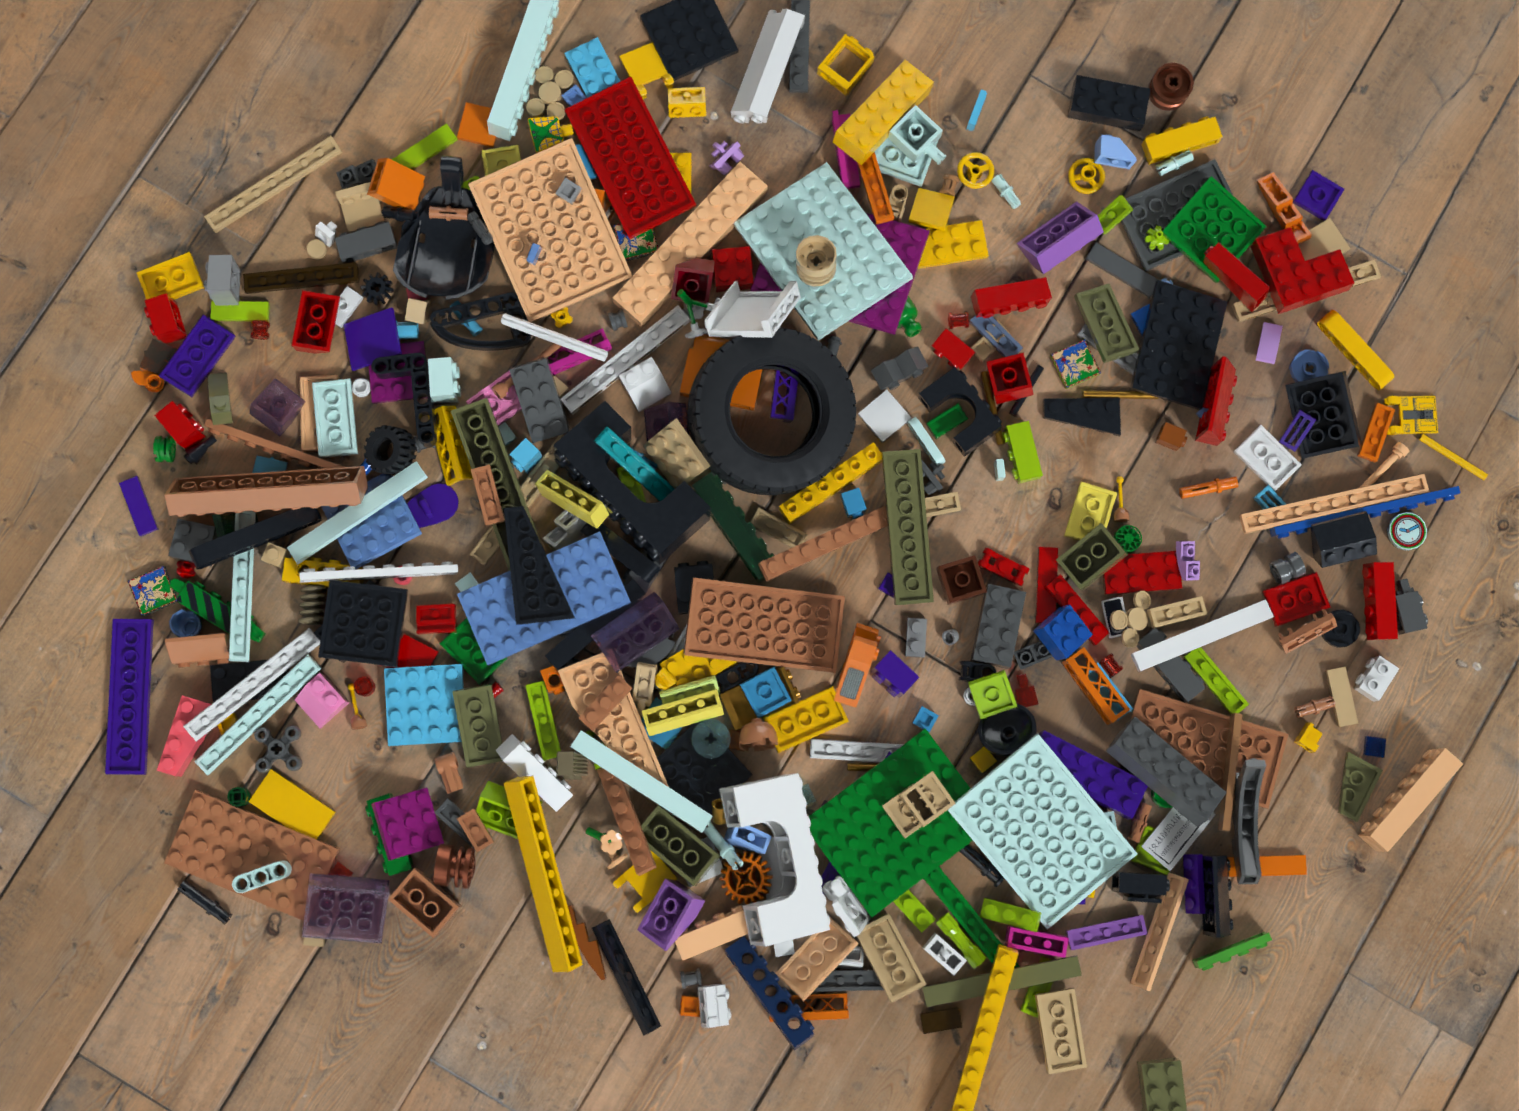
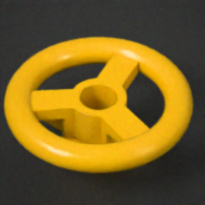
(1086, 169)
(972, 176)

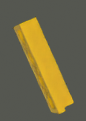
(452, 443)

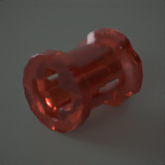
(958, 320)
(1110, 665)

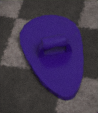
(434, 505)

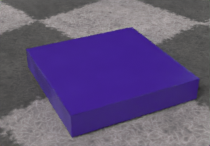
(1318, 195)

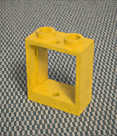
(834, 78)

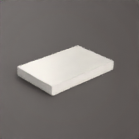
(1267, 458)

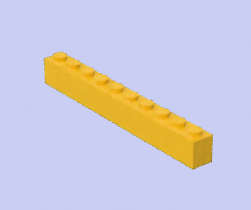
(543, 874)
(985, 1029)

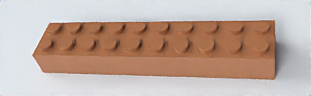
(266, 491)

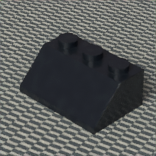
(1343, 539)

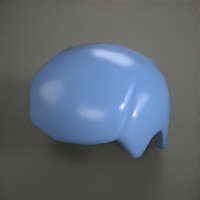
(185, 623)

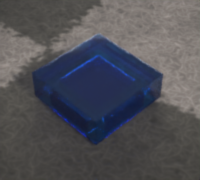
(1374, 747)

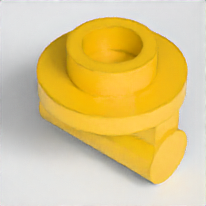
(664, 679)

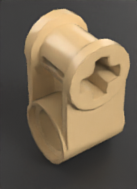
(897, 204)

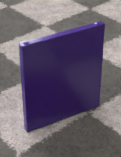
(372, 338)

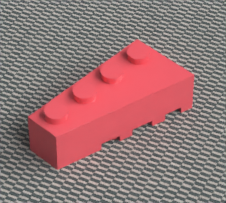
(180, 746)

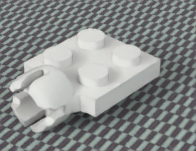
(846, 905)

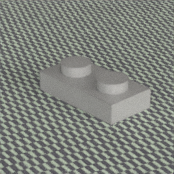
(916, 637)

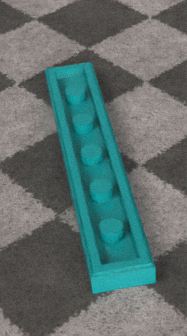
(633, 464)

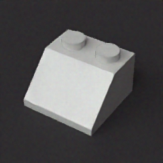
(645, 384)

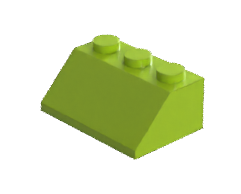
(495, 809)

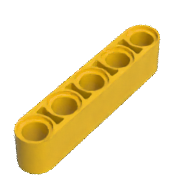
(1355, 349)

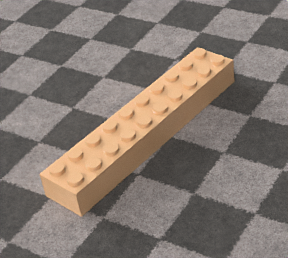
(692, 239)

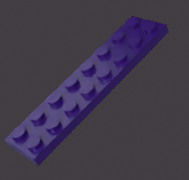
(129, 697)

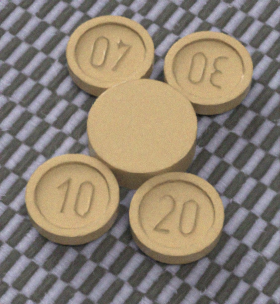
(550, 92)
(1134, 619)

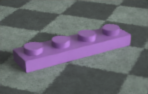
(1106, 932)

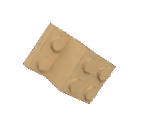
(918, 804)

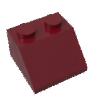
(694, 278)

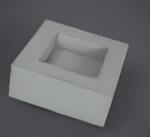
(568, 191)

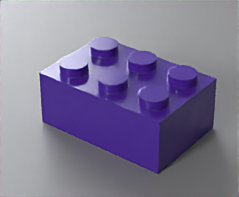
(894, 675)

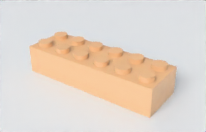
(1410, 799)

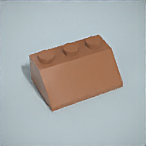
(198, 649)

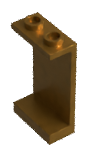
(739, 708)

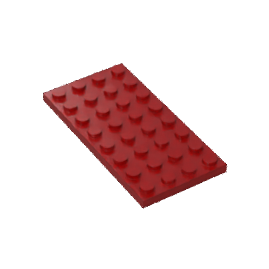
(630, 157)

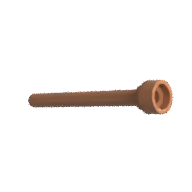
(501, 389)

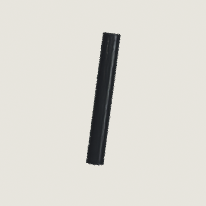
(1019, 402)

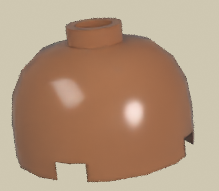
(758, 735)

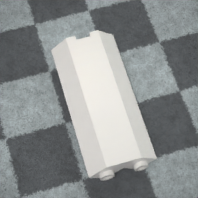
(767, 66)

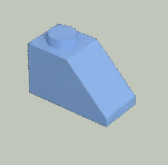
(1113, 152)
(748, 839)

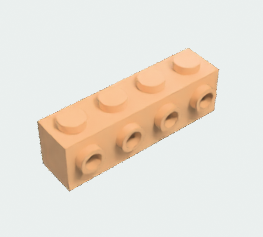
(712, 933)

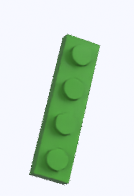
(1240, 948)

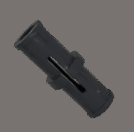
(400, 213)

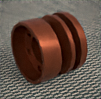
(458, 866)

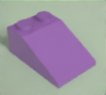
(670, 913)

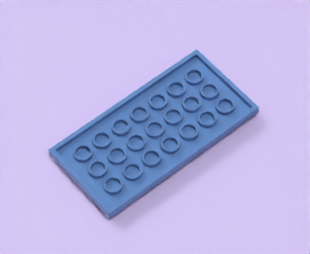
(587, 581)

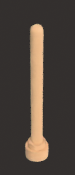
(1399, 451)

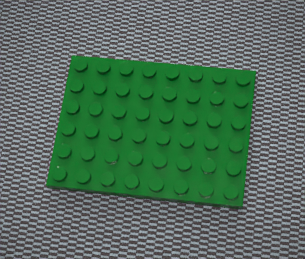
(865, 841)

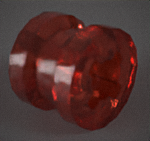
(260, 330)
(361, 685)

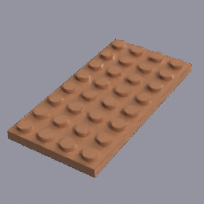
(764, 625)
(1203, 738)
(227, 841)

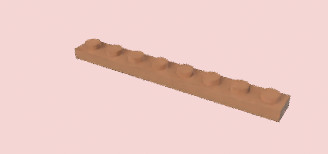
(268, 446)
(824, 544)

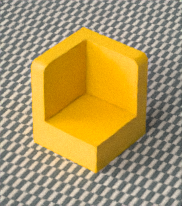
(1308, 738)

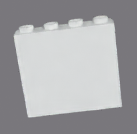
(751, 312)

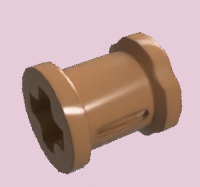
(949, 184)

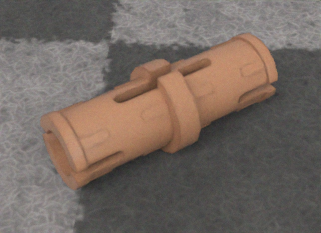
(437, 212)
(1314, 707)
(1139, 822)

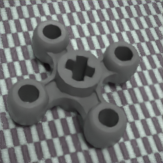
(284, 755)

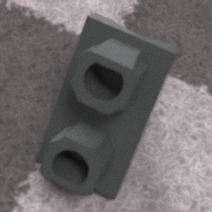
(934, 485)

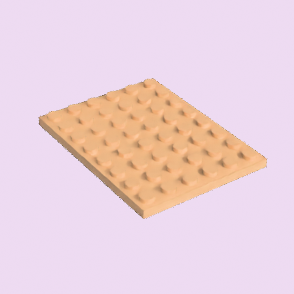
(576, 239)

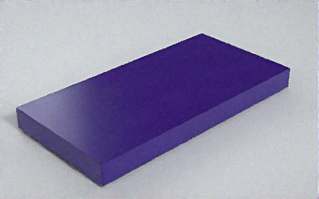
(197, 356)

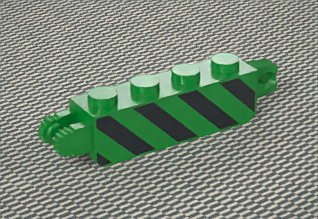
(210, 606)

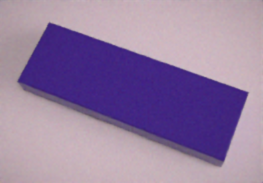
(138, 506)

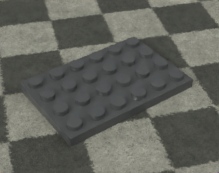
(1159, 206)

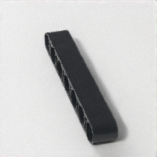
(253, 536)

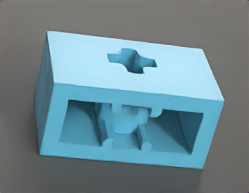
(525, 456)

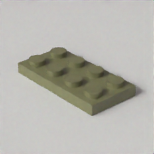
(1106, 323)
(478, 724)

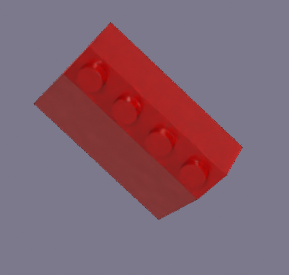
(1217, 400)

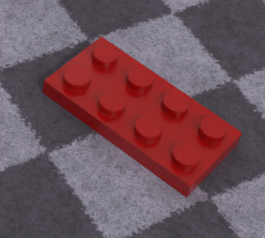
(1144, 573)

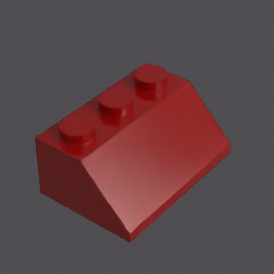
(315, 322)

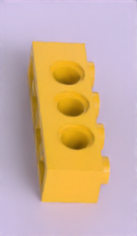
(292, 570)

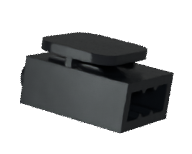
(683, 581)
(1141, 886)

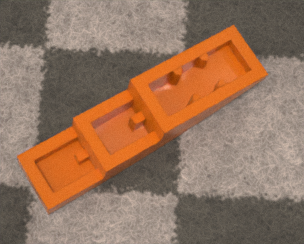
(1282, 206)

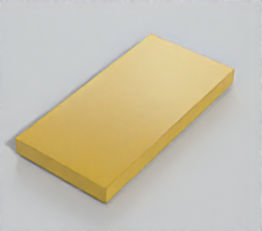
(807, 719)
(291, 805)

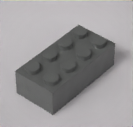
(539, 399)
(998, 626)

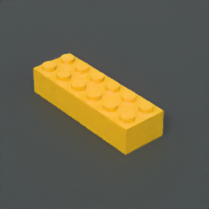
(882, 111)

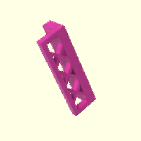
(847, 166)
(577, 358)

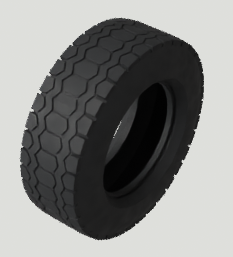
(830, 400)

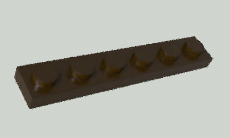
(301, 278)

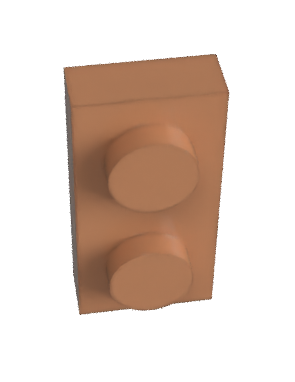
(475, 830)

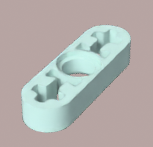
(926, 441)

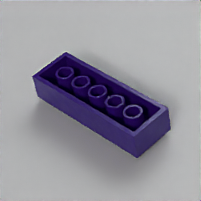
(1101, 780)

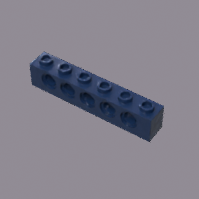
(795, 1037)

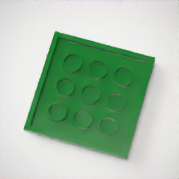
(1211, 218)

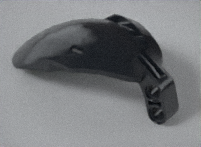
(445, 261)

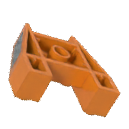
(857, 664)

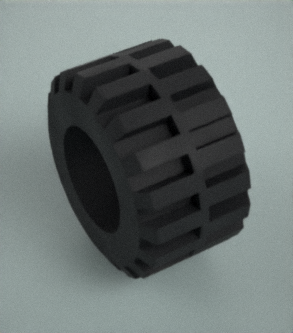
(378, 445)

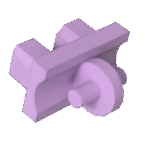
(732, 151)

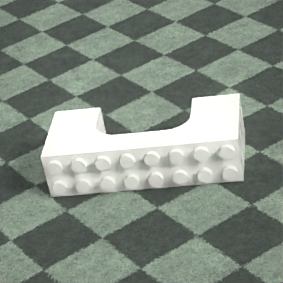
(799, 904)

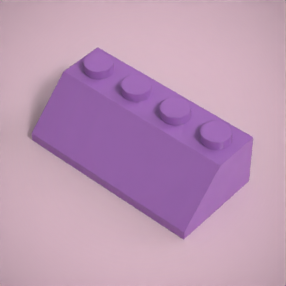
(1060, 237)

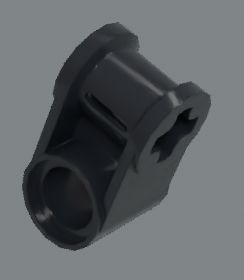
(975, 670)

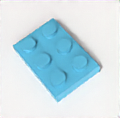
(592, 67)

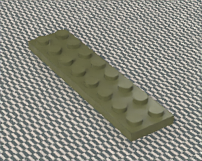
(907, 527)

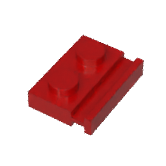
(436, 618)

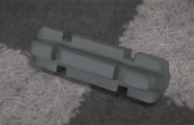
(480, 228)

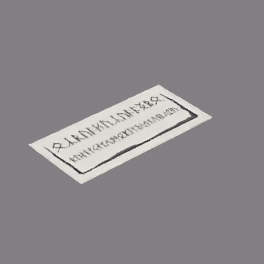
(1173, 838)

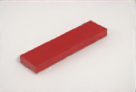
(1046, 573)

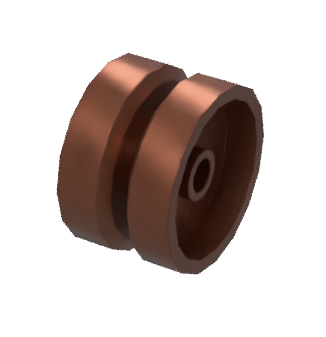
(1170, 86)

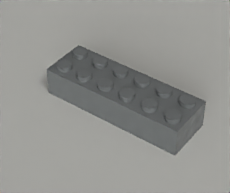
(1166, 771)

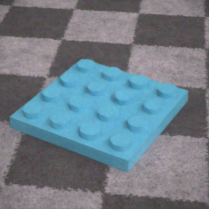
(422, 704)

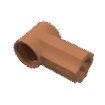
(448, 768)

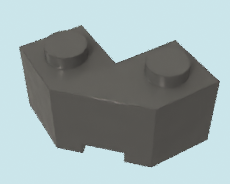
(894, 371)

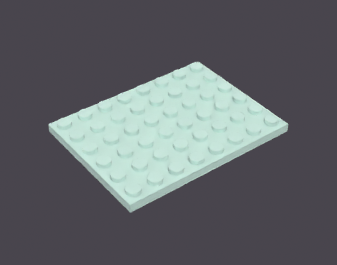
(824, 207)
(1042, 831)

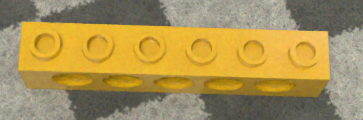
(831, 483)

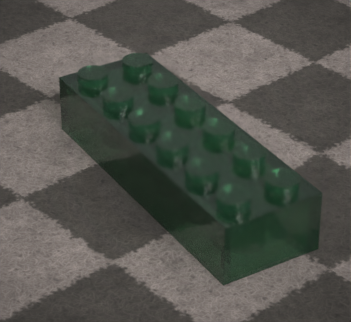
(732, 524)

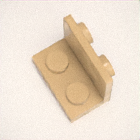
(359, 208)

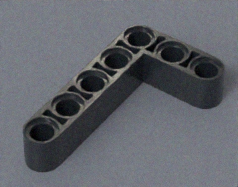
(418, 390)

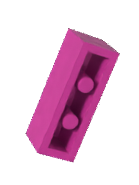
(1036, 941)

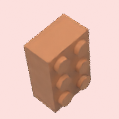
(424, 902)

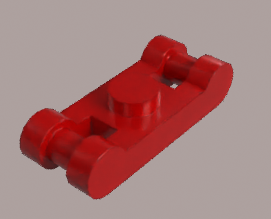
(1003, 567)

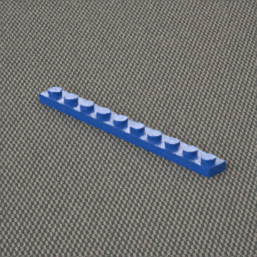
(1373, 510)

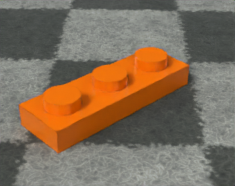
(1376, 432)

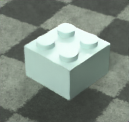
(443, 380)

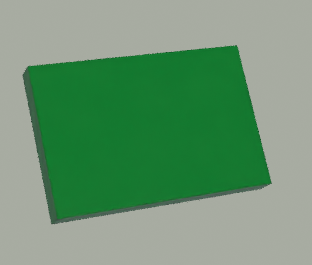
(466, 651)

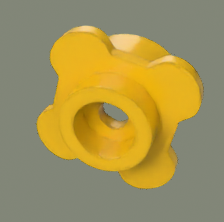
(562, 322)

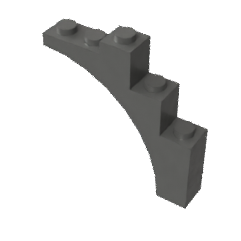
(1245, 821)

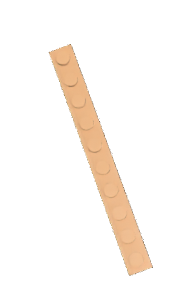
(1333, 503)

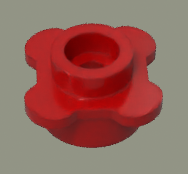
(185, 569)

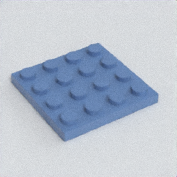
(379, 532)

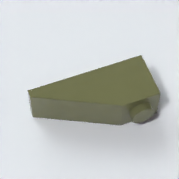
(219, 399)

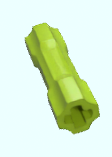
(951, 928)

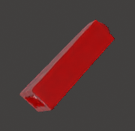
(1236, 276)

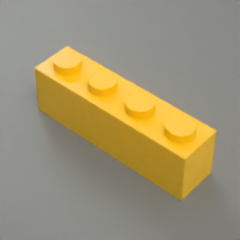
(1179, 140)

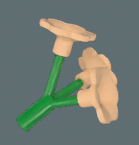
(610, 843)

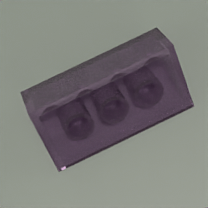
(635, 632)

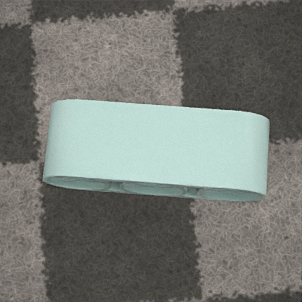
(252, 877)

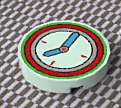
(1407, 531)

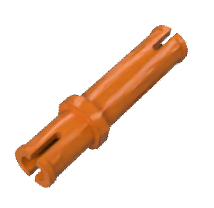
(1217, 486)

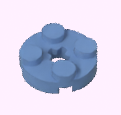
(1310, 357)

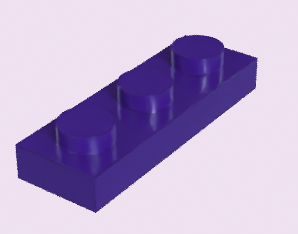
(1195, 888)

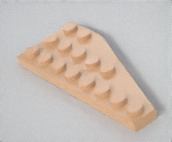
(623, 727)

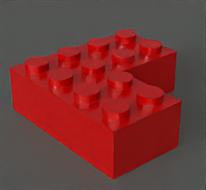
(1293, 279)

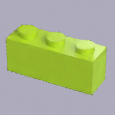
(1022, 452)

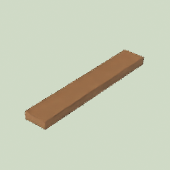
(1230, 771)

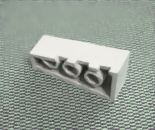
(525, 763)

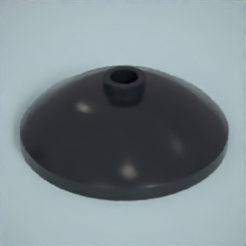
(995, 728)

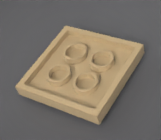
(676, 454)

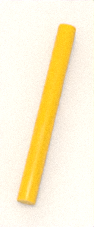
(1453, 457)

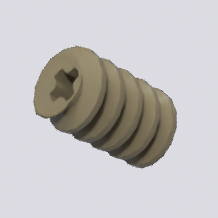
(311, 604)

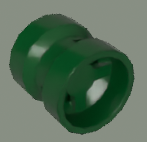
(239, 796)

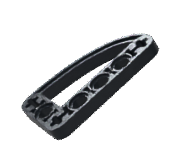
(485, 312)

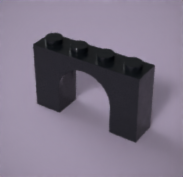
(954, 385)

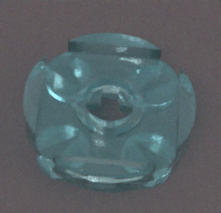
(718, 730)

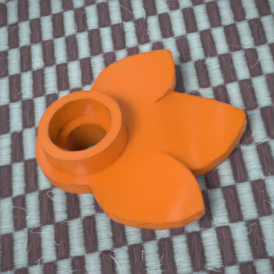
(145, 378)

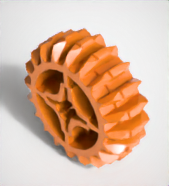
(754, 882)

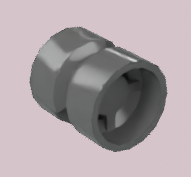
(1286, 569)

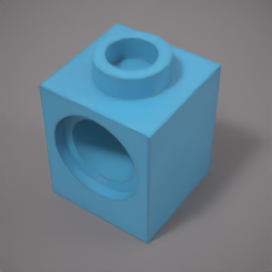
(853, 503)

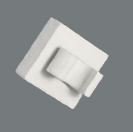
(326, 233)

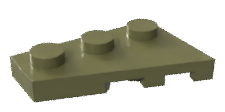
(1357, 786)

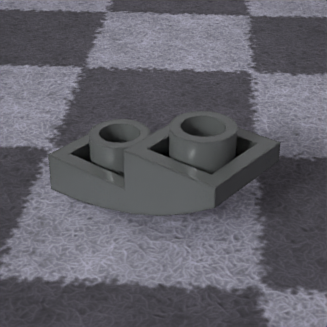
(356, 175)
(1032, 655)

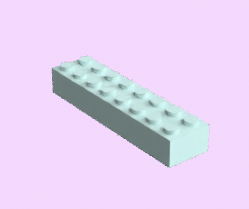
(521, 68)

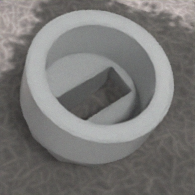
(950, 636)

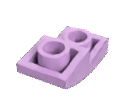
(1269, 343)
(1187, 565)

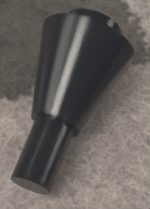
(196, 452)

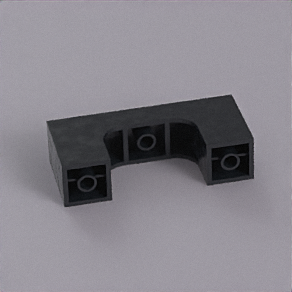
(654, 526)

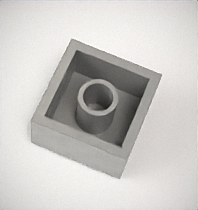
(223, 280)

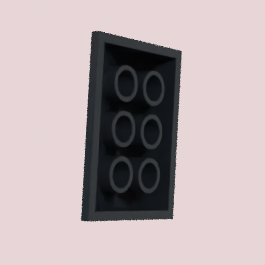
(1330, 403)
(1217, 920)

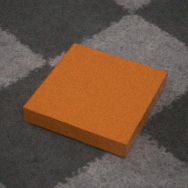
(474, 125)

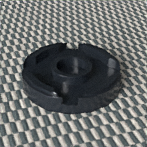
(1346, 630)

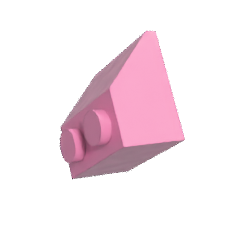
(321, 700)

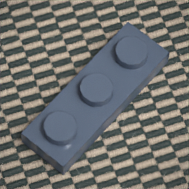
(1007, 345)

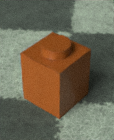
(1171, 436)

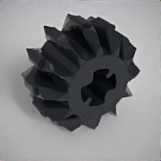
(370, 292)

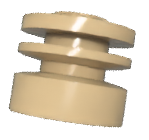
(812, 252)

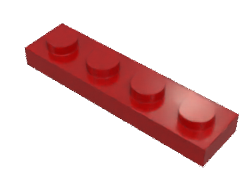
(1065, 595)

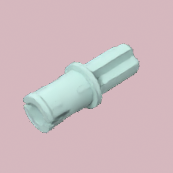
(1175, 162)
(1006, 191)

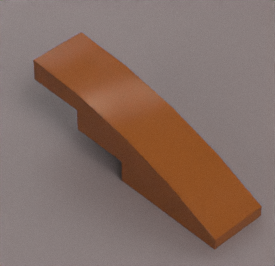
(589, 948)

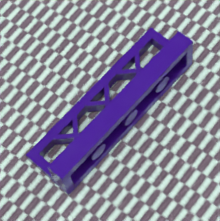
(790, 398)

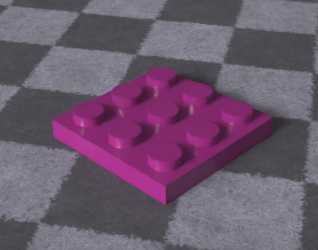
(396, 388)
(407, 823)

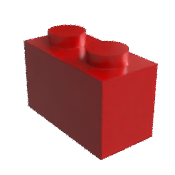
(953, 349)

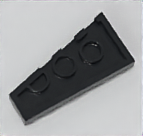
(1090, 413)

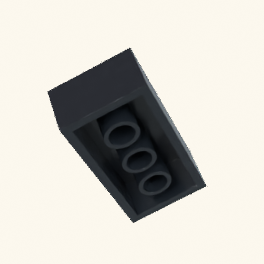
(1108, 103)

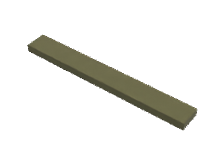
(1021, 977)

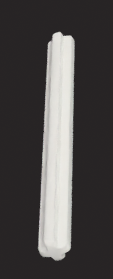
(554, 337)

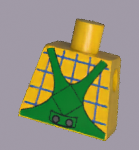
(548, 132)

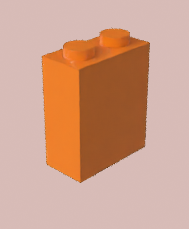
(396, 184)

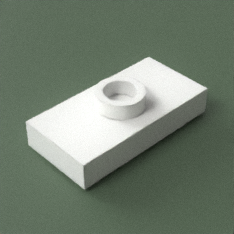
(348, 303)

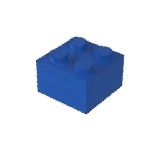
(1062, 632)

